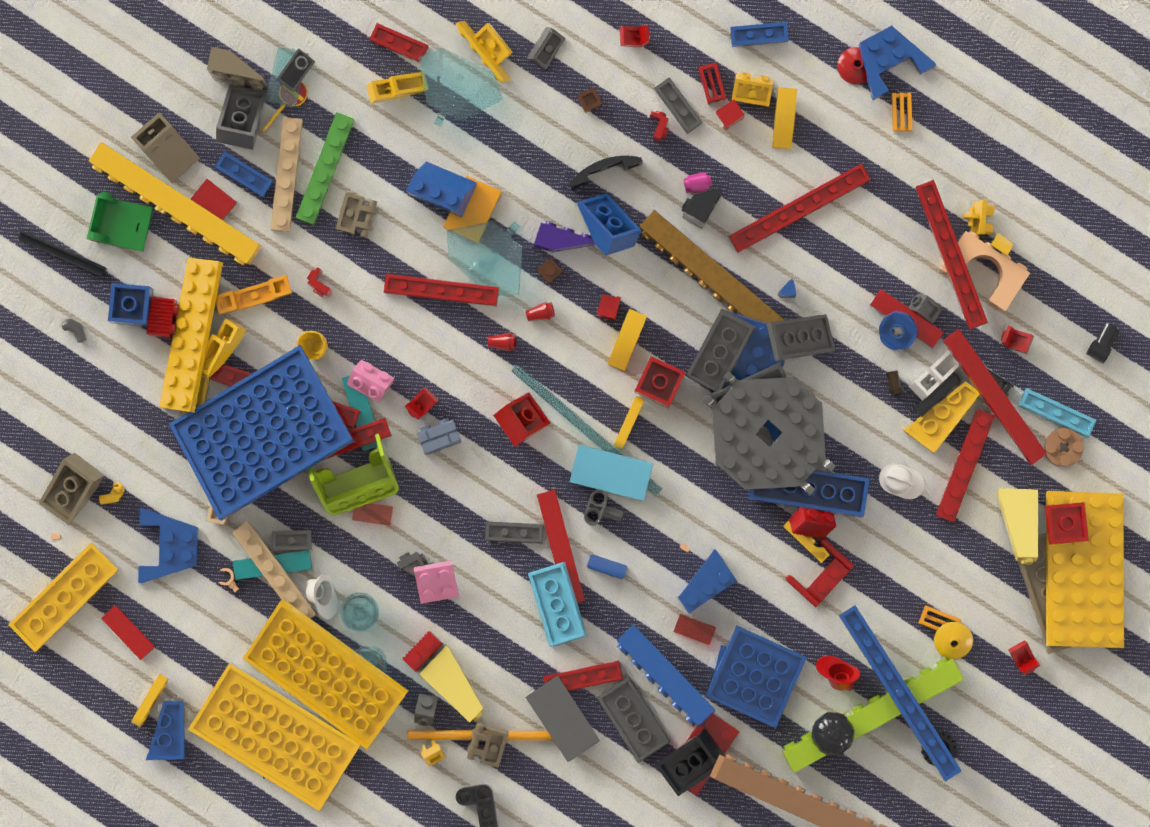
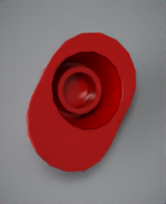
(838, 672)

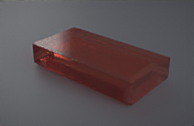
(373, 514)
(694, 629)

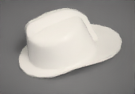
(901, 481)
(322, 594)

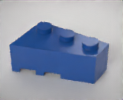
(707, 582)

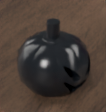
(833, 733)

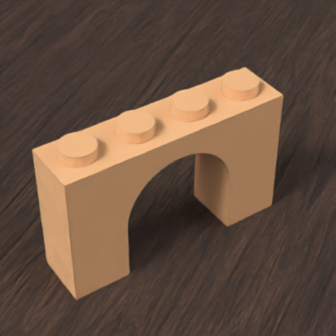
(1011, 274)

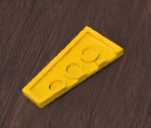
(943, 417)

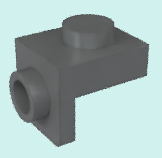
(407, 559)
(425, 710)

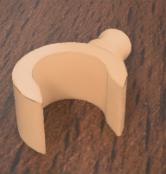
(231, 583)

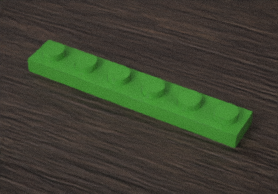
(325, 168)

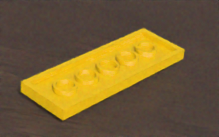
(63, 597)

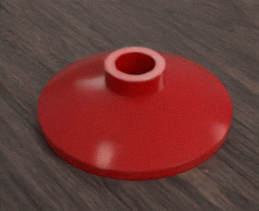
(846, 67)

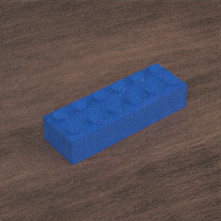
(832, 493)
(669, 679)

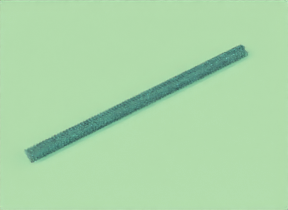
(570, 416)

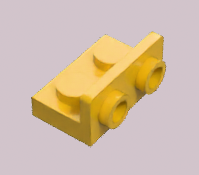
(752, 89)

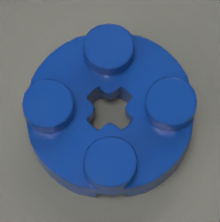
(899, 341)

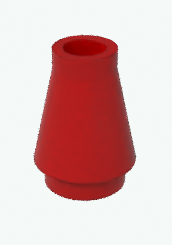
(541, 312)
(503, 341)

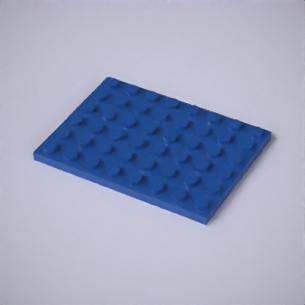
(261, 433)

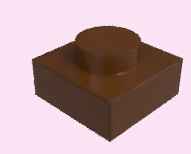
(589, 100)
(549, 270)

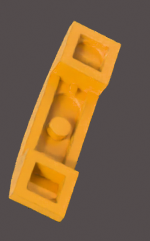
(253, 295)

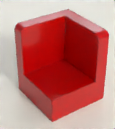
(730, 114)
(608, 307)

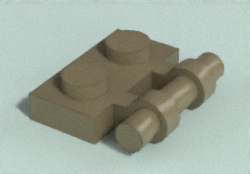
(350, 214)
(493, 747)

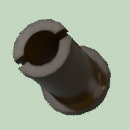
(894, 383)

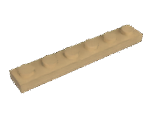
(286, 174)
(272, 569)

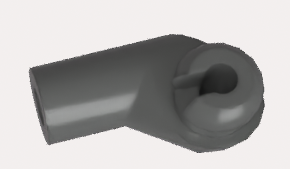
(76, 327)

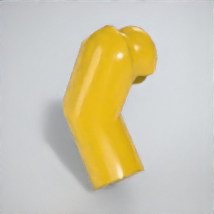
(114, 496)

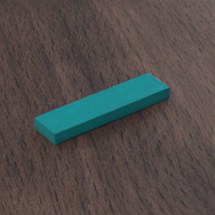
(360, 402)
(289, 561)

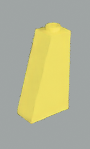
(1021, 521)
(450, 681)

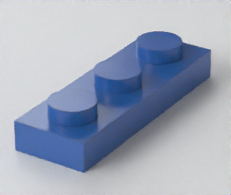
(759, 34)
(244, 174)

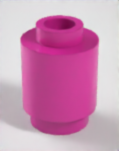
(697, 183)

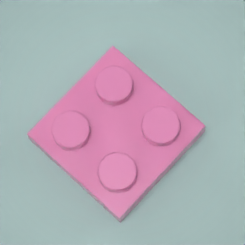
(436, 582)

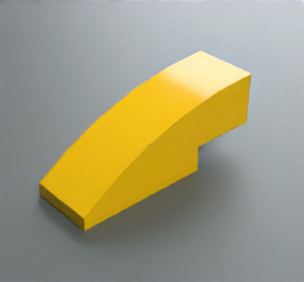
(395, 87)
(784, 118)
(627, 340)
(222, 346)

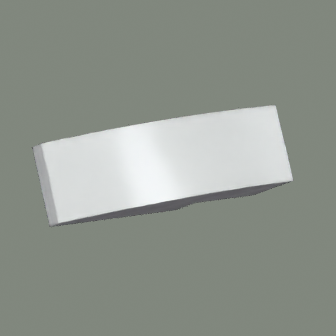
(934, 375)

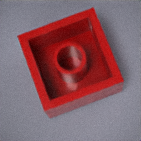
(659, 382)

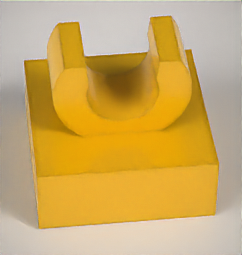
(433, 754)

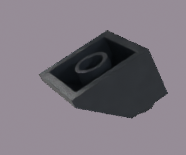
(701, 206)

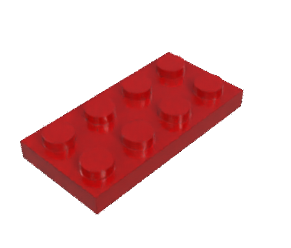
(722, 734)

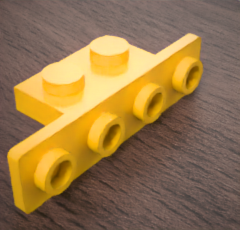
(489, 47)

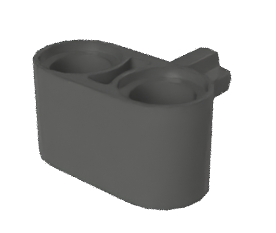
(602, 510)

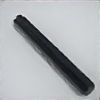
(62, 253)

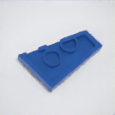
(169, 735)

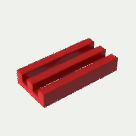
(716, 98)

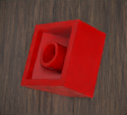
(521, 419)

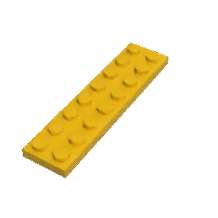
(191, 335)

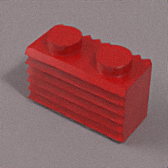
(162, 317)
(812, 522)
(422, 651)

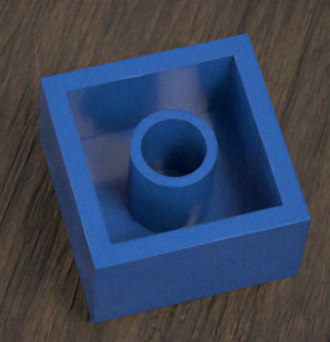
(129, 304)

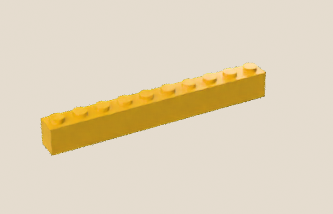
(178, 205)

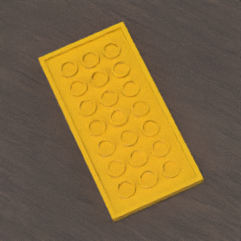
(1087, 576)
(325, 674)
(274, 737)

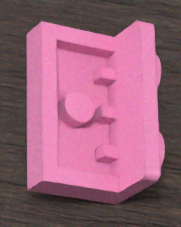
(370, 380)

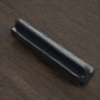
(937, 394)

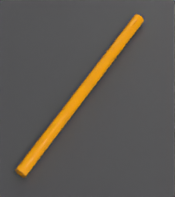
(466, 735)

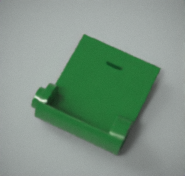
(117, 223)

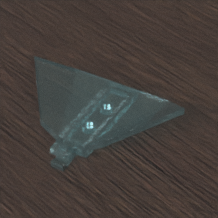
(457, 85)
(487, 255)

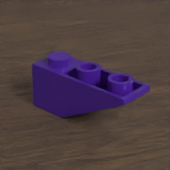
(556, 239)

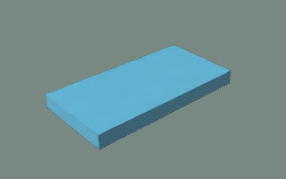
(611, 472)
(557, 604)

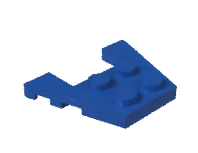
(886, 51)
(176, 546)

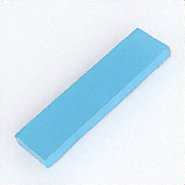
(1057, 412)

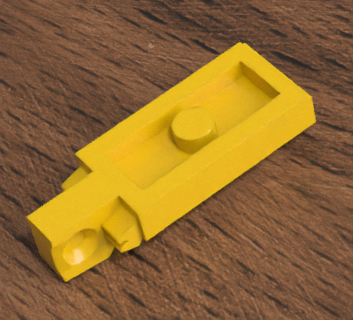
(808, 542)

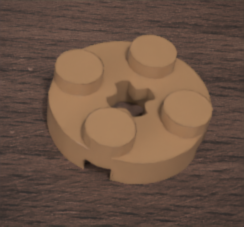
(1052, 447)

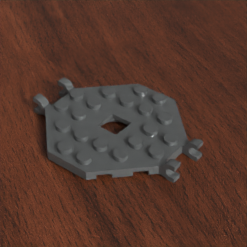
(748, 457)

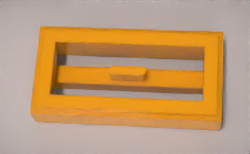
(901, 96)
(924, 615)

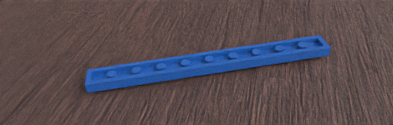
(900, 693)

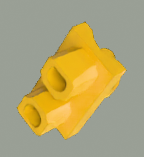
(977, 217)

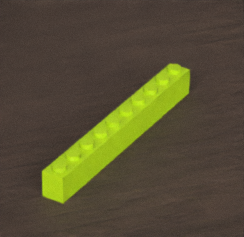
(878, 710)

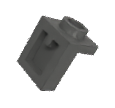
(925, 307)

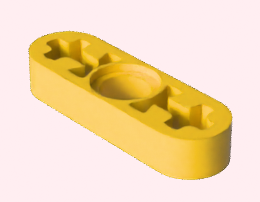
(629, 422)
(150, 700)

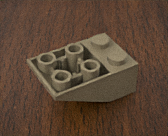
(227, 66)
(165, 147)

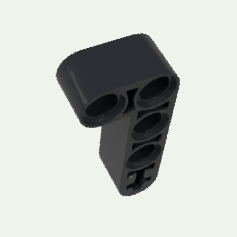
(480, 803)

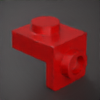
(634, 36)
(661, 130)
(319, 288)
(1016, 340)
(421, 404)
(1024, 658)

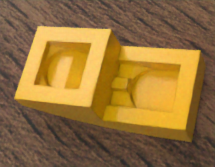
(1002, 244)

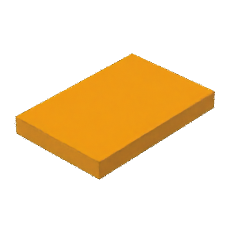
(478, 209)

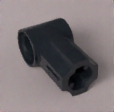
(1101, 347)

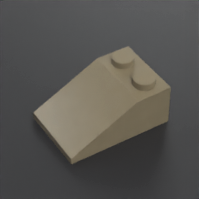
(71, 488)

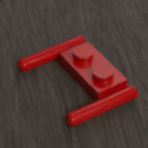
(827, 579)

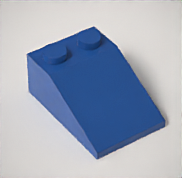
(608, 224)

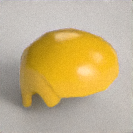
(314, 344)

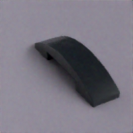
(627, 161)

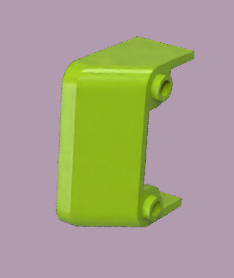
(358, 485)

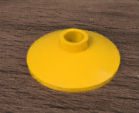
(950, 632)

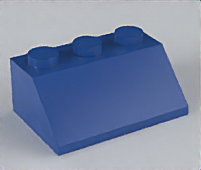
(441, 188)

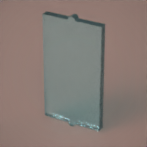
(277, 92)

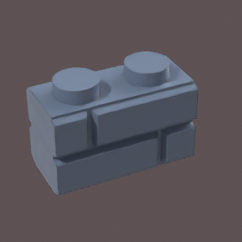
(438, 437)

